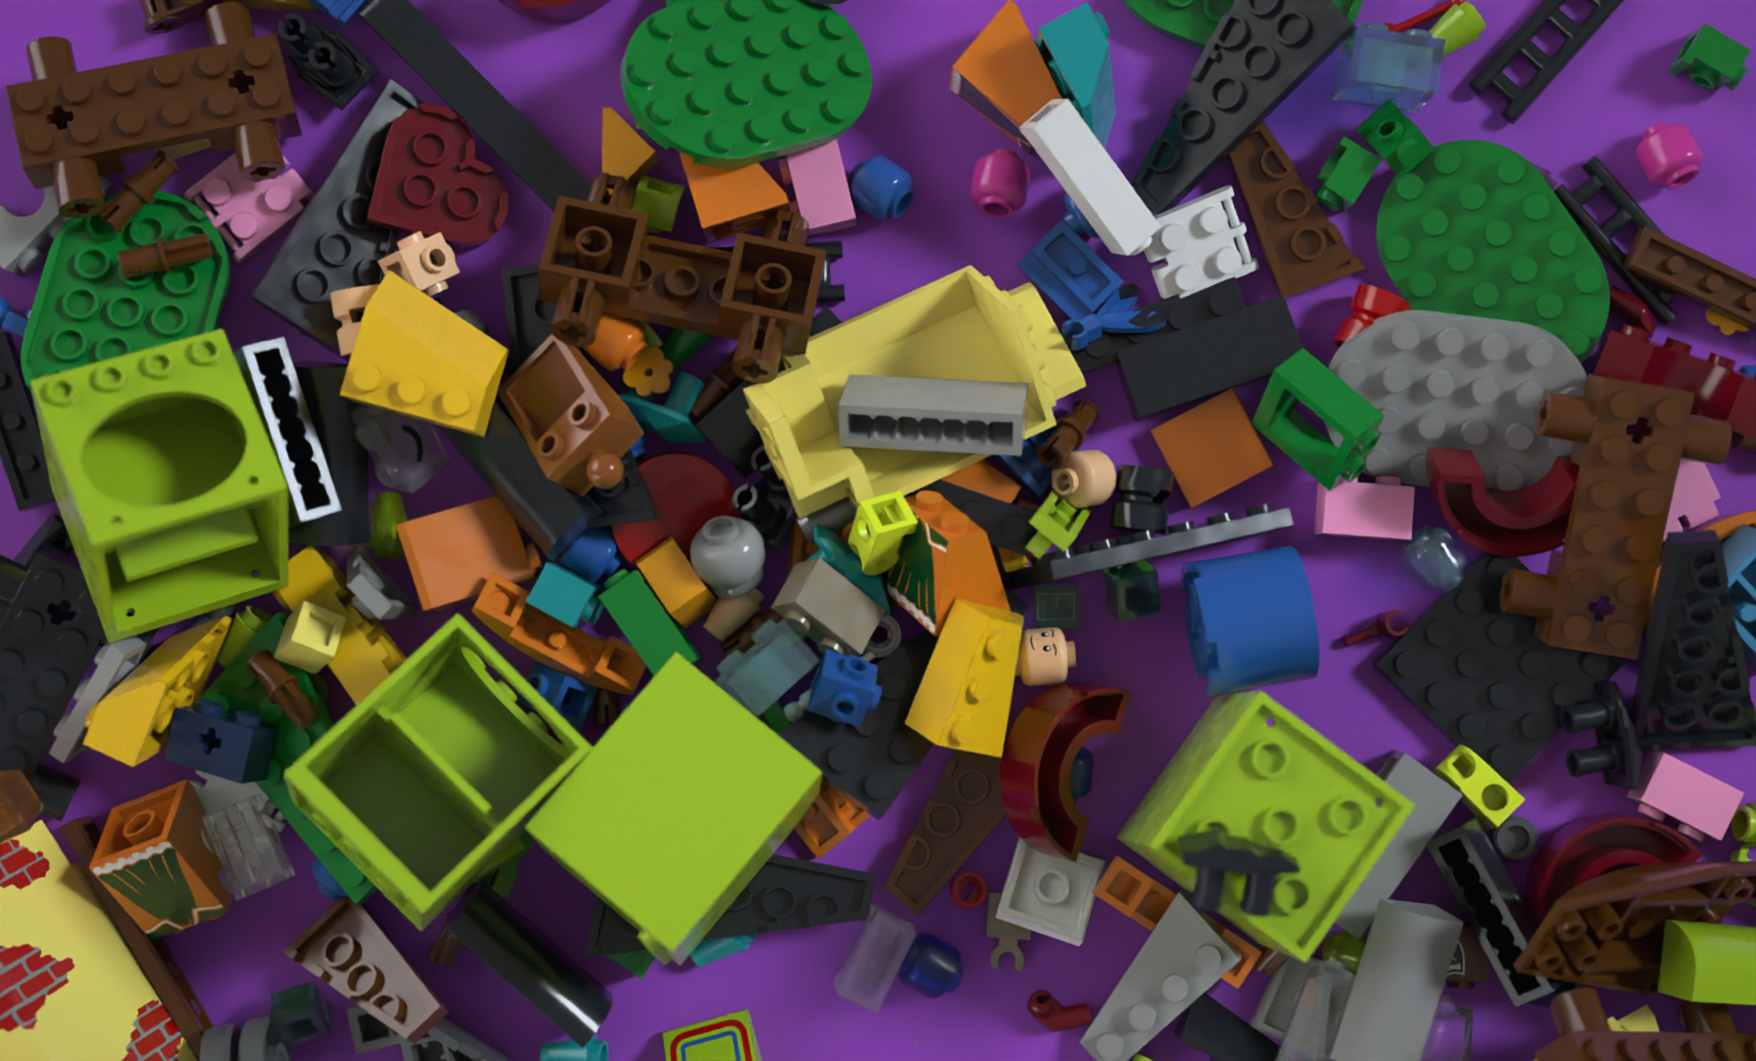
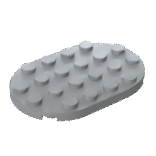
(1458, 387)

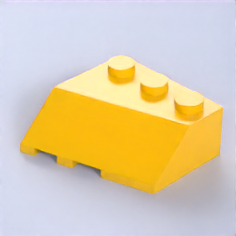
(970, 680)

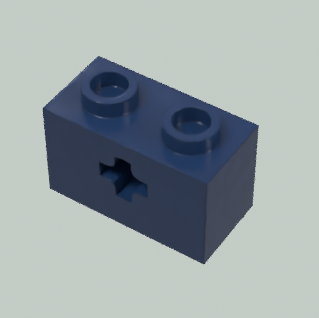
(221, 742)

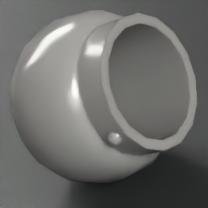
(728, 556)

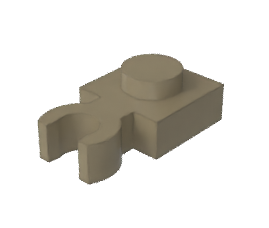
(1005, 932)

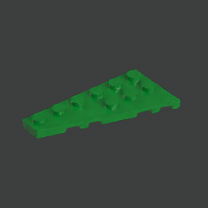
(242, 692)

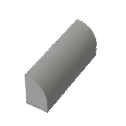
(933, 415)
(1433, 804)
(1397, 983)

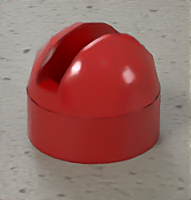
(975, 896)

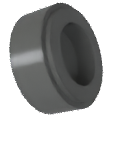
(1514, 838)

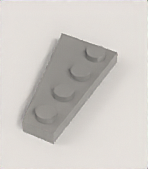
(1165, 978)

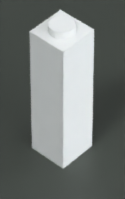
(1090, 177)

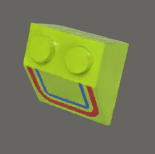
(714, 1039)

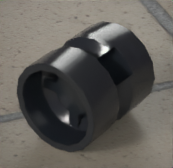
(1141, 499)

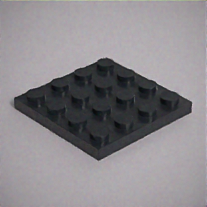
(1486, 672)

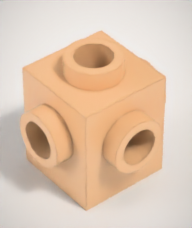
(422, 262)

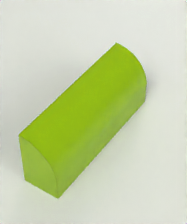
(1709, 962)

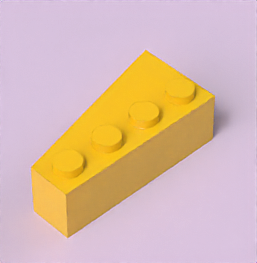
(365, 649)

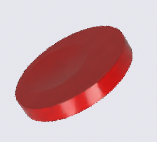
(686, 496)

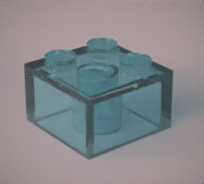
(1388, 65)
(767, 667)

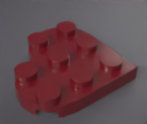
(434, 181)

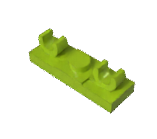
(1056, 524)

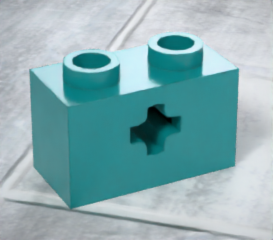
(566, 596)

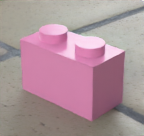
(819, 188)
(1366, 510)
(1686, 796)

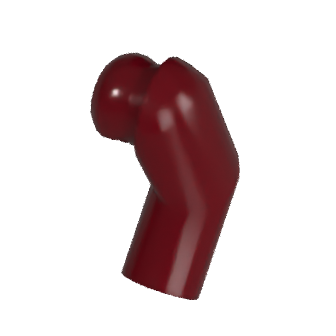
(1632, 309)
(1056, 1016)

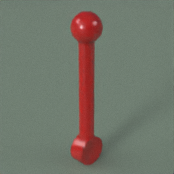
(1423, 16)

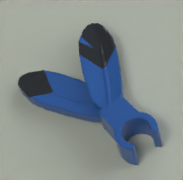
(1113, 317)

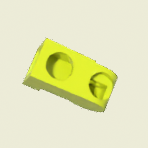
(879, 531)
(1482, 788)

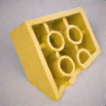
(423, 360)
(140, 711)

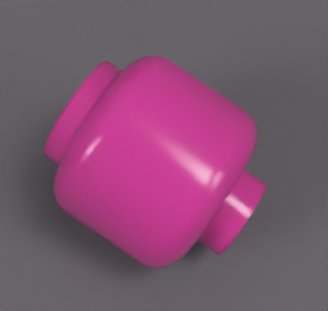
(1669, 155)
(1000, 183)

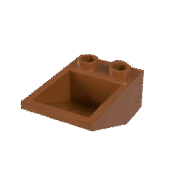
(570, 417)

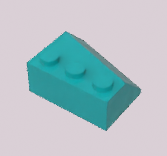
(1080, 66)

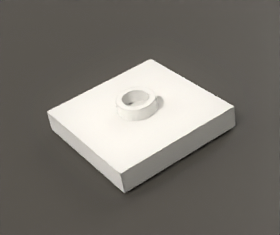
(1050, 893)

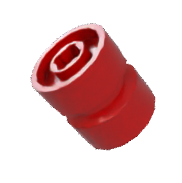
(1368, 305)

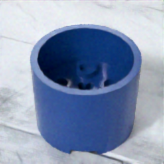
(1250, 620)

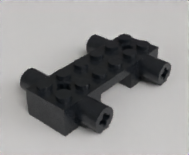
(43, 663)

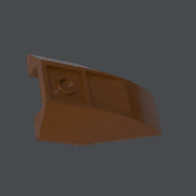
(1614, 924)

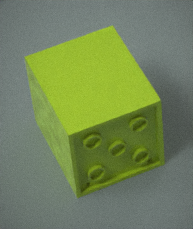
(165, 483)
(435, 772)
(1282, 792)
(677, 809)

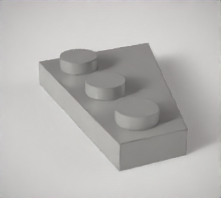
(375, 590)
(114, 664)

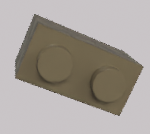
(827, 608)

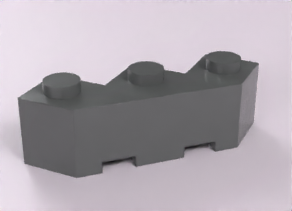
(441, 1043)

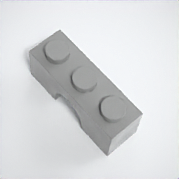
(29, 237)

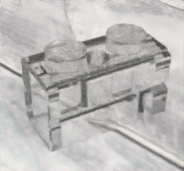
(246, 847)

